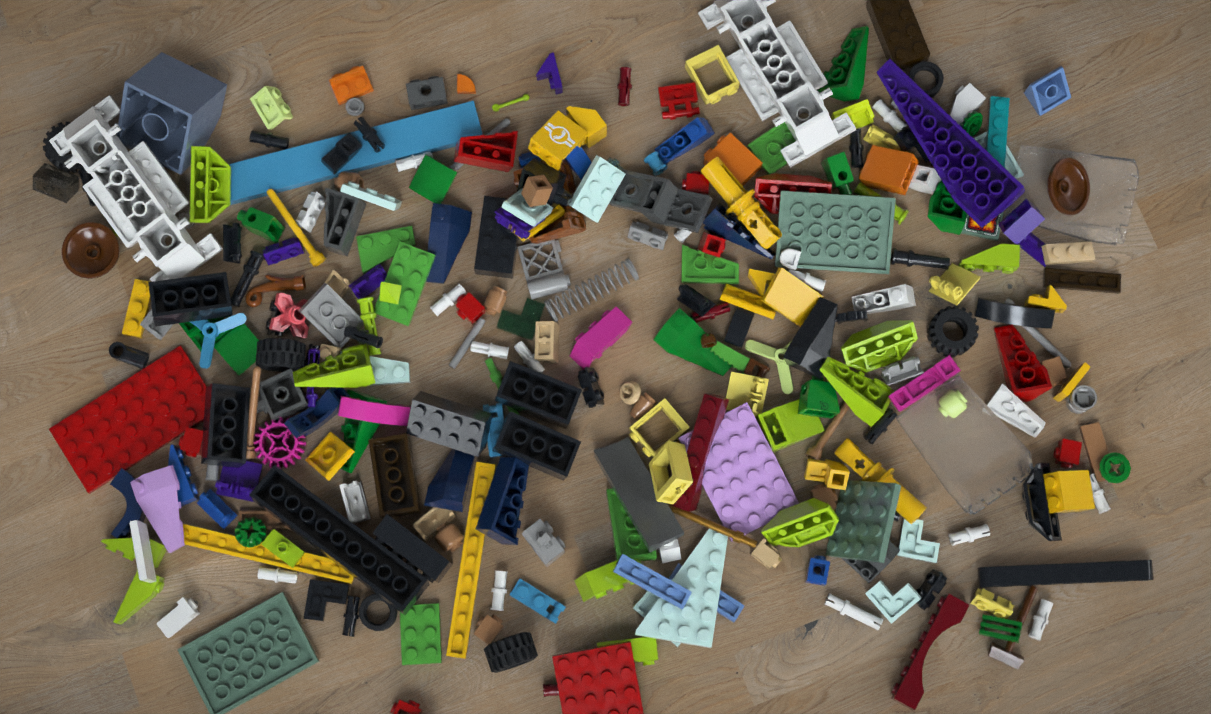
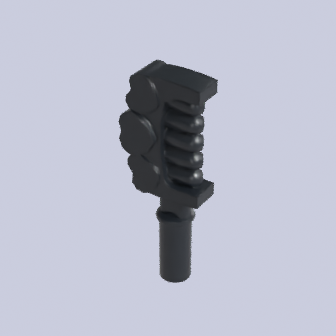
(851, 316)

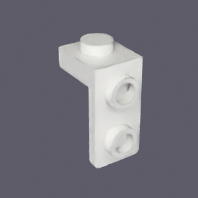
(178, 617)

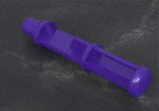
(311, 396)

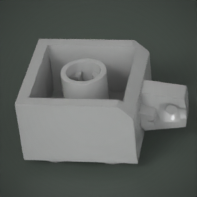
(543, 542)

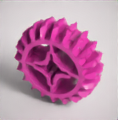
(268, 457)

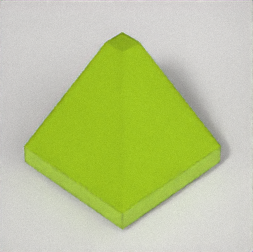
(390, 293)

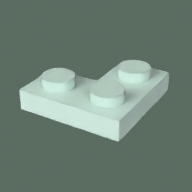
(913, 547)
(892, 604)

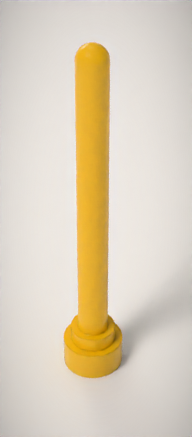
(316, 257)

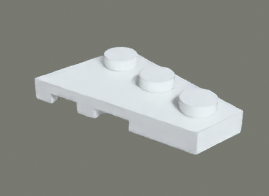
(1014, 411)

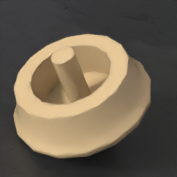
(630, 392)

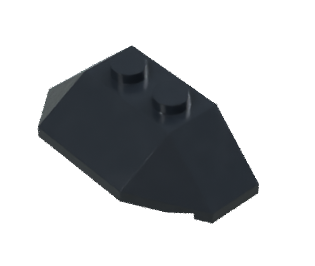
(1037, 506)

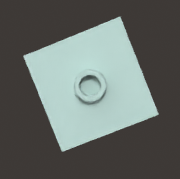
(518, 206)

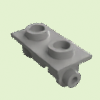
(640, 233)
(893, 373)

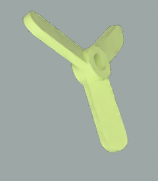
(772, 353)

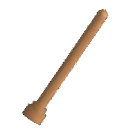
(816, 451)
(250, 453)

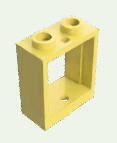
(705, 58)
(671, 413)
(665, 487)

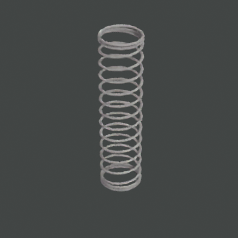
(629, 265)

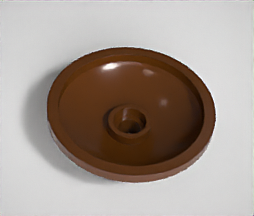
(1068, 186)
(81, 243)

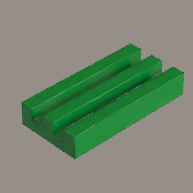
(985, 618)

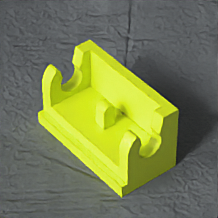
(859, 113)

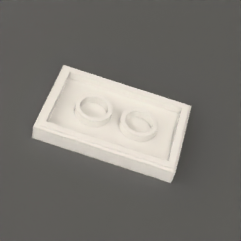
(142, 551)

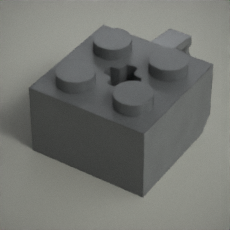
(271, 400)

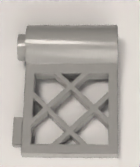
(550, 281)

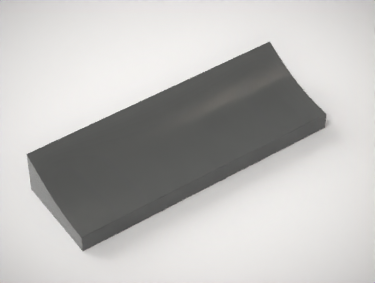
(636, 493)

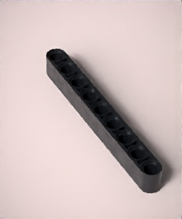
(1065, 573)

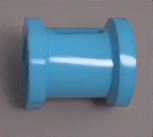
(655, 163)

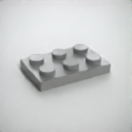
(330, 315)

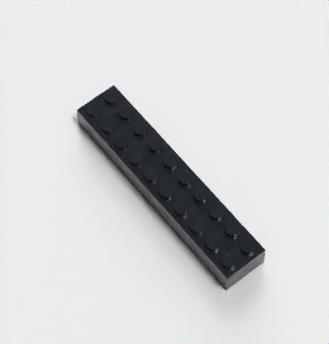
(340, 540)

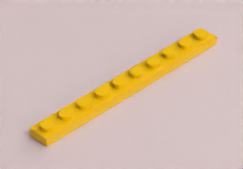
(229, 545)
(469, 564)

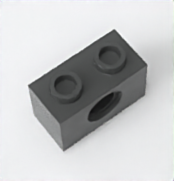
(435, 98)

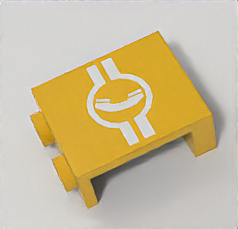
(557, 139)

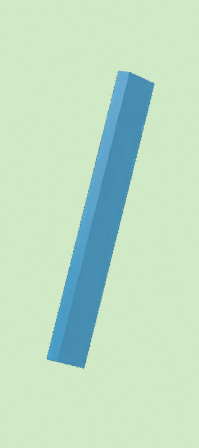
(303, 163)

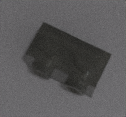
(55, 182)

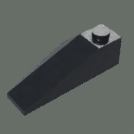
(813, 339)

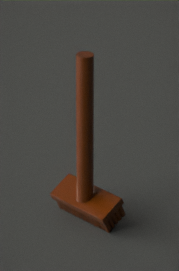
(1006, 654)

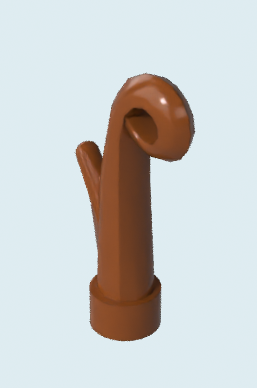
(278, 284)

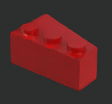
(488, 151)

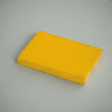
(790, 297)

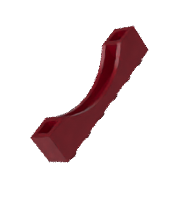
(707, 423)
(910, 687)

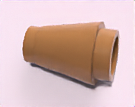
(642, 406)

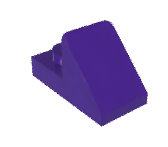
(550, 70)

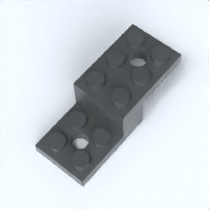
(661, 201)

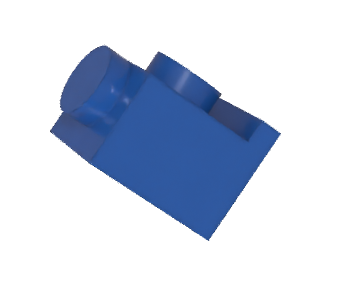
(821, 578)

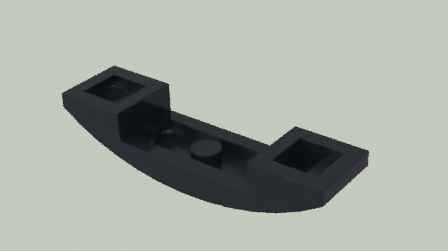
(1014, 314)

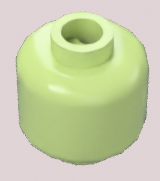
(952, 404)

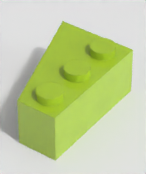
(599, 581)

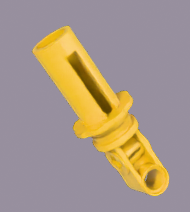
(741, 203)
(907, 505)

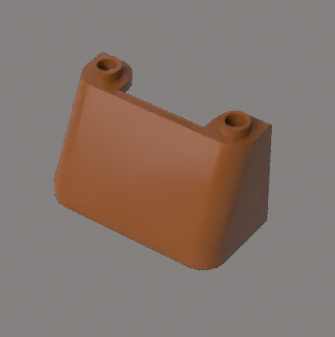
(570, 223)

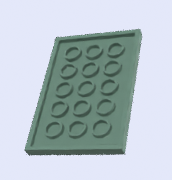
(837, 231)
(248, 655)

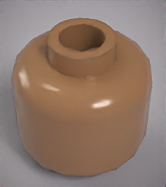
(345, 177)
(449, 537)

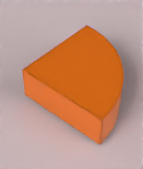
(465, 85)

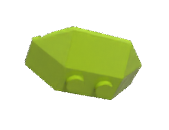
(209, 184)
(879, 345)
(801, 524)

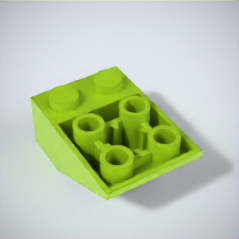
(786, 427)

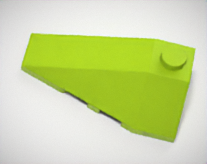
(345, 370)
(863, 395)

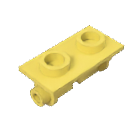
(879, 137)
(984, 601)

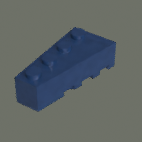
(503, 502)

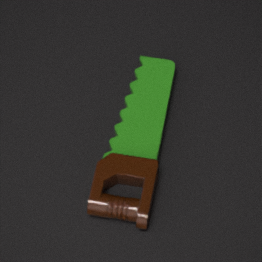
(738, 360)

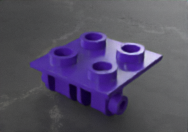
(509, 220)
(239, 481)

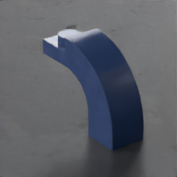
(315, 417)
(133, 510)

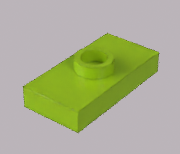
(283, 548)

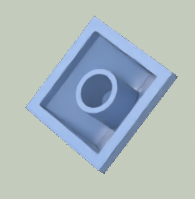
(1048, 91)

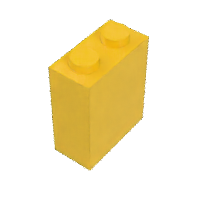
(1069, 491)

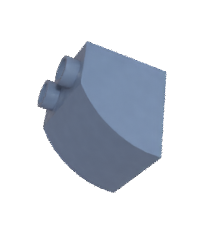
(170, 110)

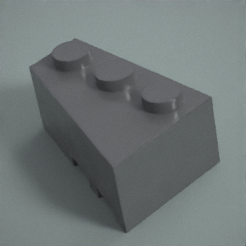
(342, 220)

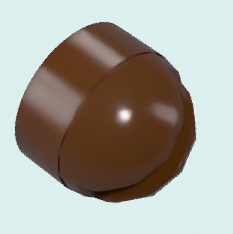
(708, 341)

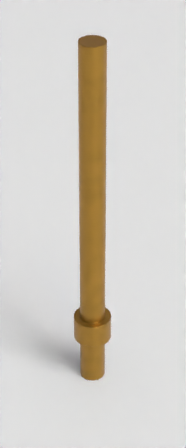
(737, 536)

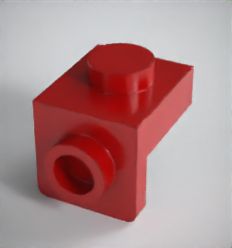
(411, 707)

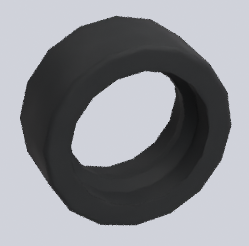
(935, 70)
(366, 622)

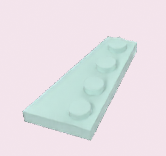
(389, 371)

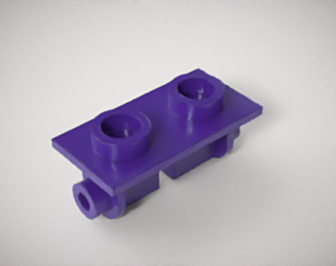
(1032, 246)
(274, 253)
(368, 282)

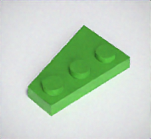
(381, 246)
(707, 269)

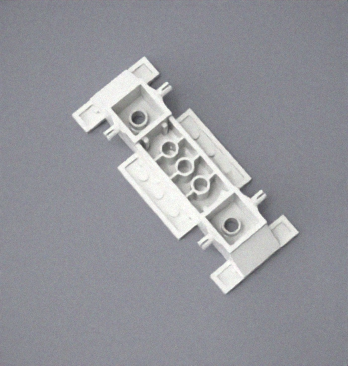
(778, 75)
(134, 193)

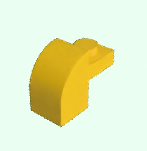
(830, 472)

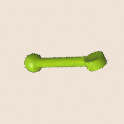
(496, 107)

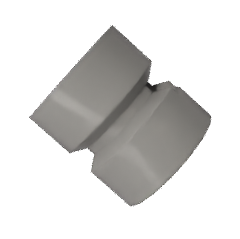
(1081, 399)

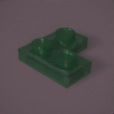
(526, 323)

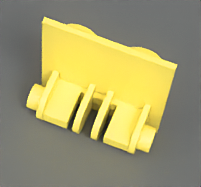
(953, 284)
(747, 389)

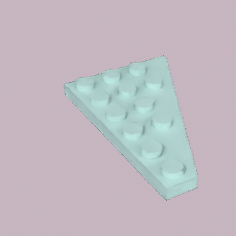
(701, 576)

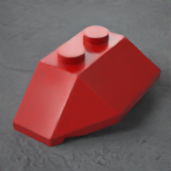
(769, 186)

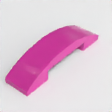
(924, 383)
(374, 411)

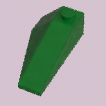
(848, 69)
(945, 212)
(683, 338)

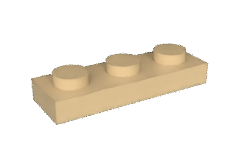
(1068, 253)

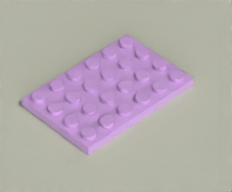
(743, 473)

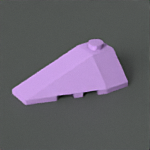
(159, 501)

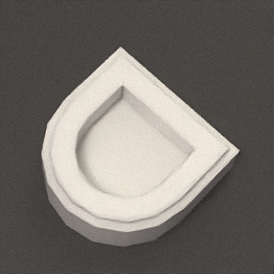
(790, 258)

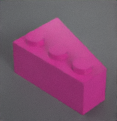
(600, 337)

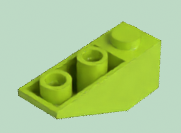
(1000, 257)
(126, 546)

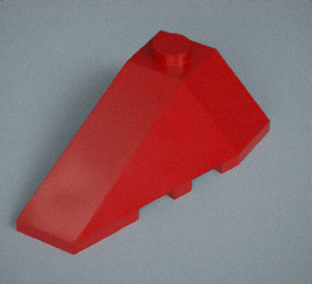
(1020, 366)

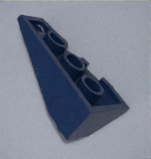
(731, 229)
(446, 236)
(451, 482)

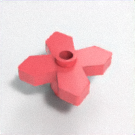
(289, 316)

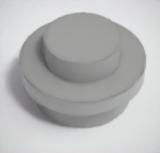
(354, 106)

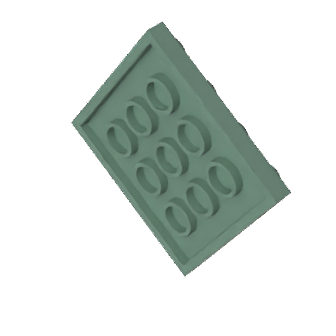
(865, 521)

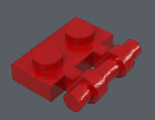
(678, 95)

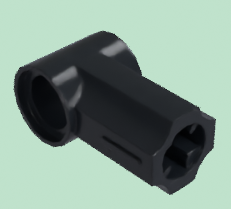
(130, 355)

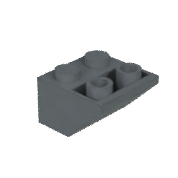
(869, 570)

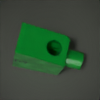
(836, 166)
(261, 224)
(818, 399)

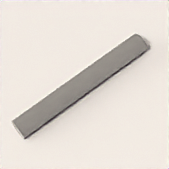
(467, 342)

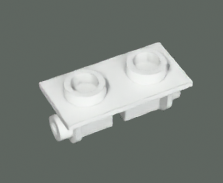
(314, 204)

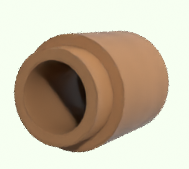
(495, 301)

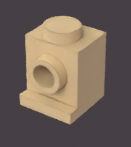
(766, 555)

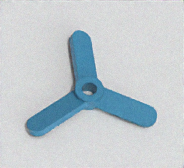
(218, 327)

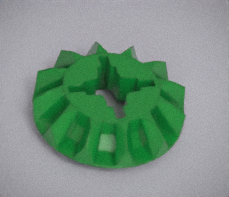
(972, 123)
(1123, 469)
(255, 538)

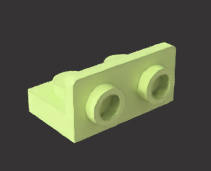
(271, 106)

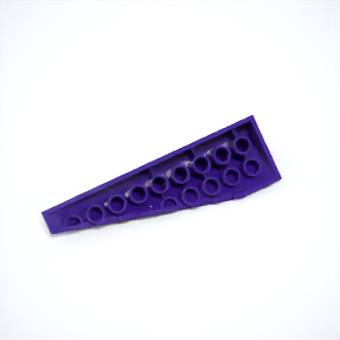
(965, 167)

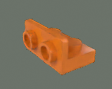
(350, 84)

